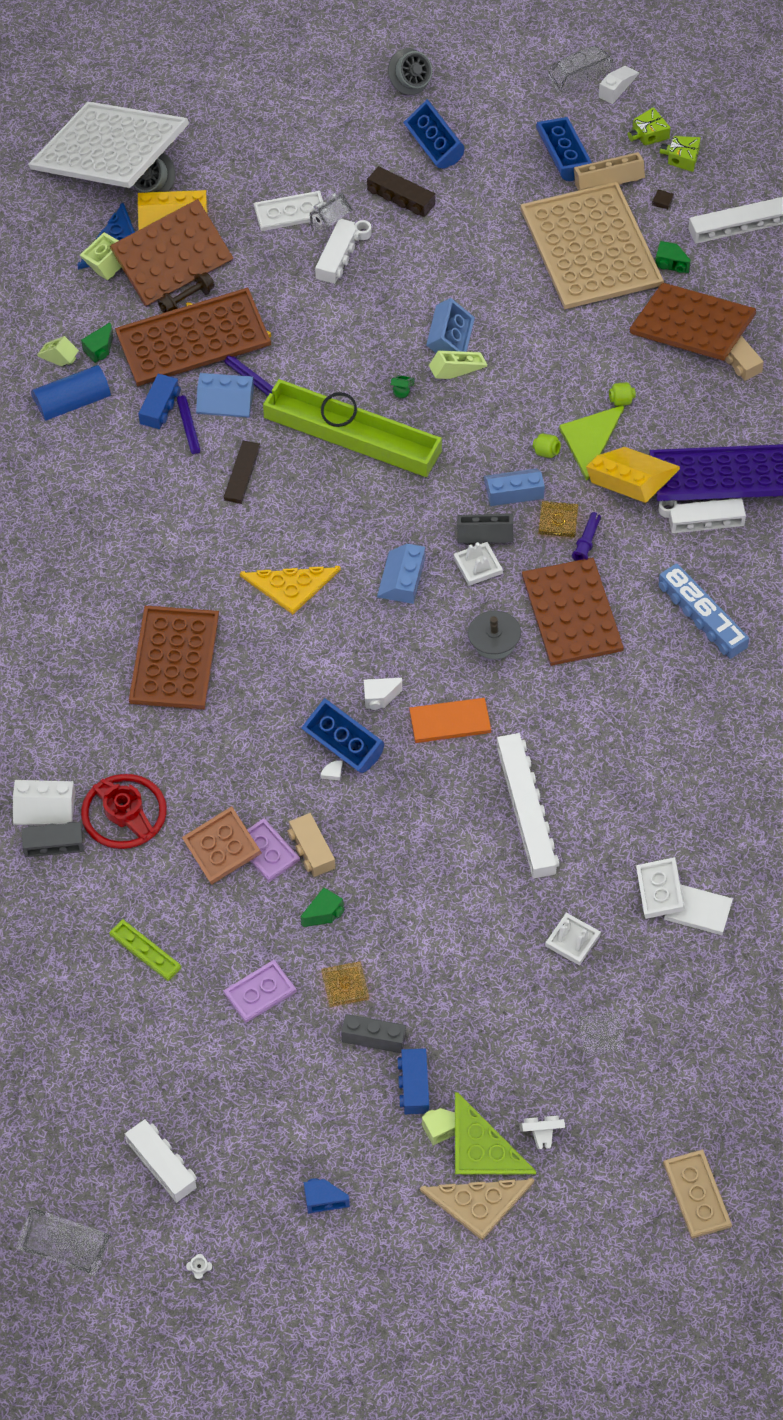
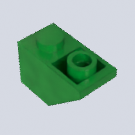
(672, 257)

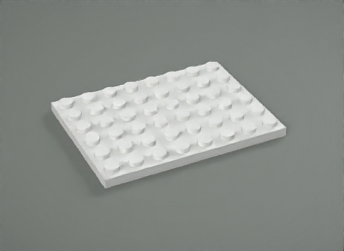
(109, 144)

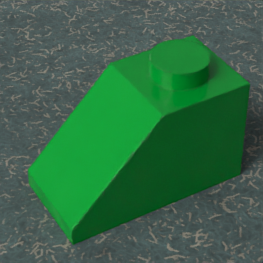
(98, 343)
(323, 909)

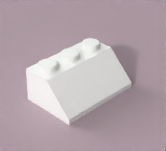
(43, 802)

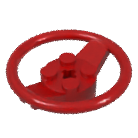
(122, 815)

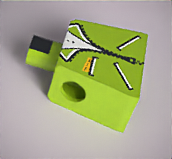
(649, 128)
(682, 152)

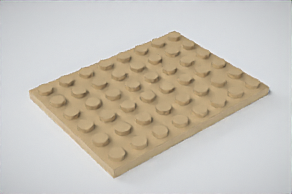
(591, 245)

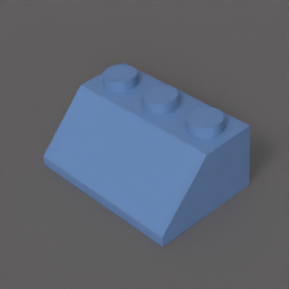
(450, 327)
(224, 395)
(514, 487)
(402, 573)

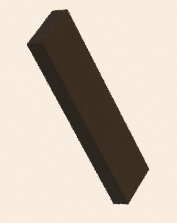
(241, 472)

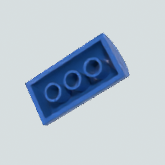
(435, 135)
(563, 146)
(71, 392)
(344, 736)

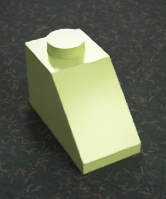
(59, 351)
(439, 1125)

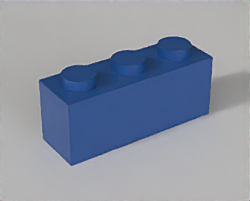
(159, 401)
(414, 1081)

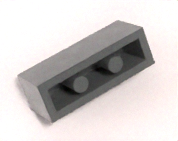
(485, 528)
(52, 839)
(373, 1033)

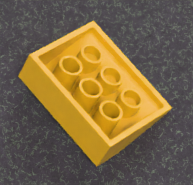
(157, 205)
(630, 473)

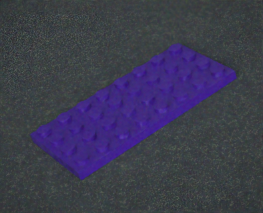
(723, 472)

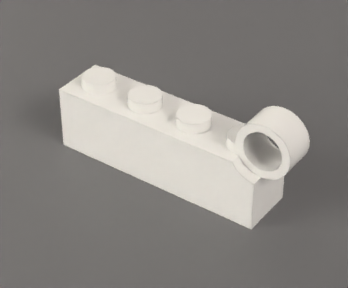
(339, 247)
(703, 515)

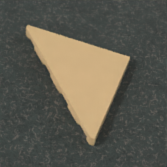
(478, 1204)

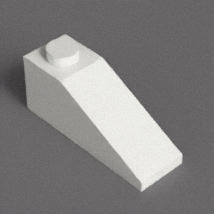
(616, 83)

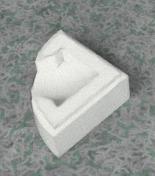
(332, 771)

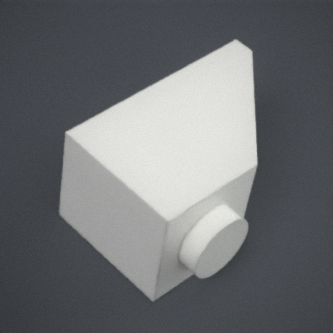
(381, 692)

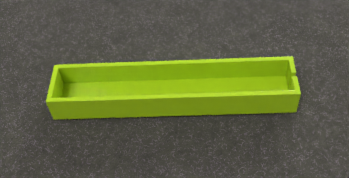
(366, 434)

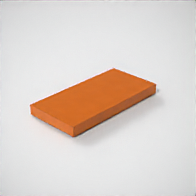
(450, 720)

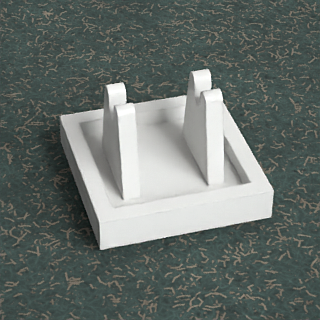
(478, 563)
(572, 939)
(542, 1130)

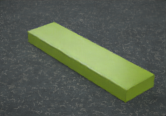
(145, 950)

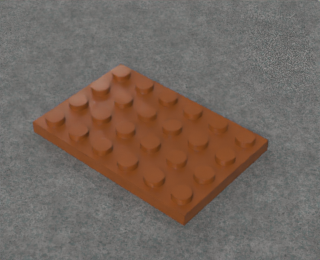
(171, 252)
(693, 321)
(572, 611)
(174, 657)

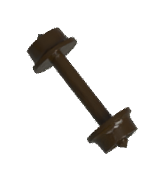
(203, 282)

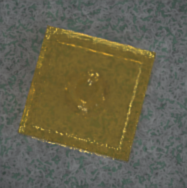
(558, 519)
(345, 984)

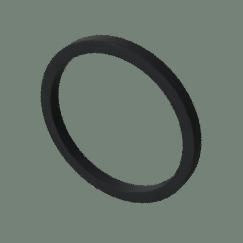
(338, 394)

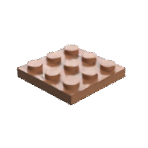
(221, 845)

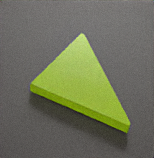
(590, 435)
(480, 1147)

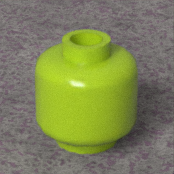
(621, 394)
(546, 445)

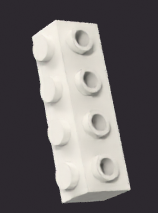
(161, 1160)

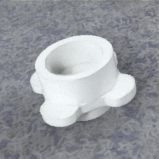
(199, 1260)

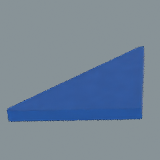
(118, 227)

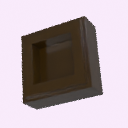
(663, 199)

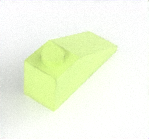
(456, 363)

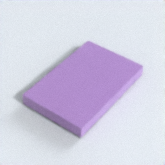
(276, 853)
(259, 991)

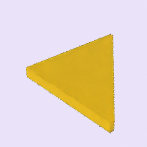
(291, 586)

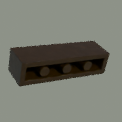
(401, 191)

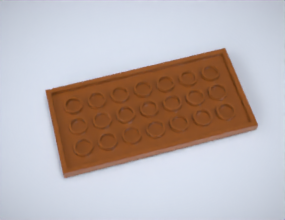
(192, 336)

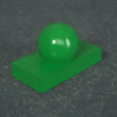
(402, 385)

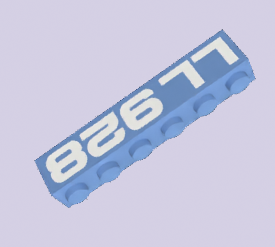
(703, 611)

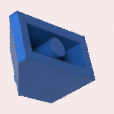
(324, 1196)

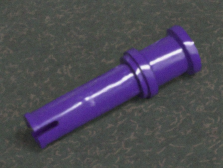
(584, 543)

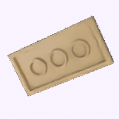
(697, 1194)

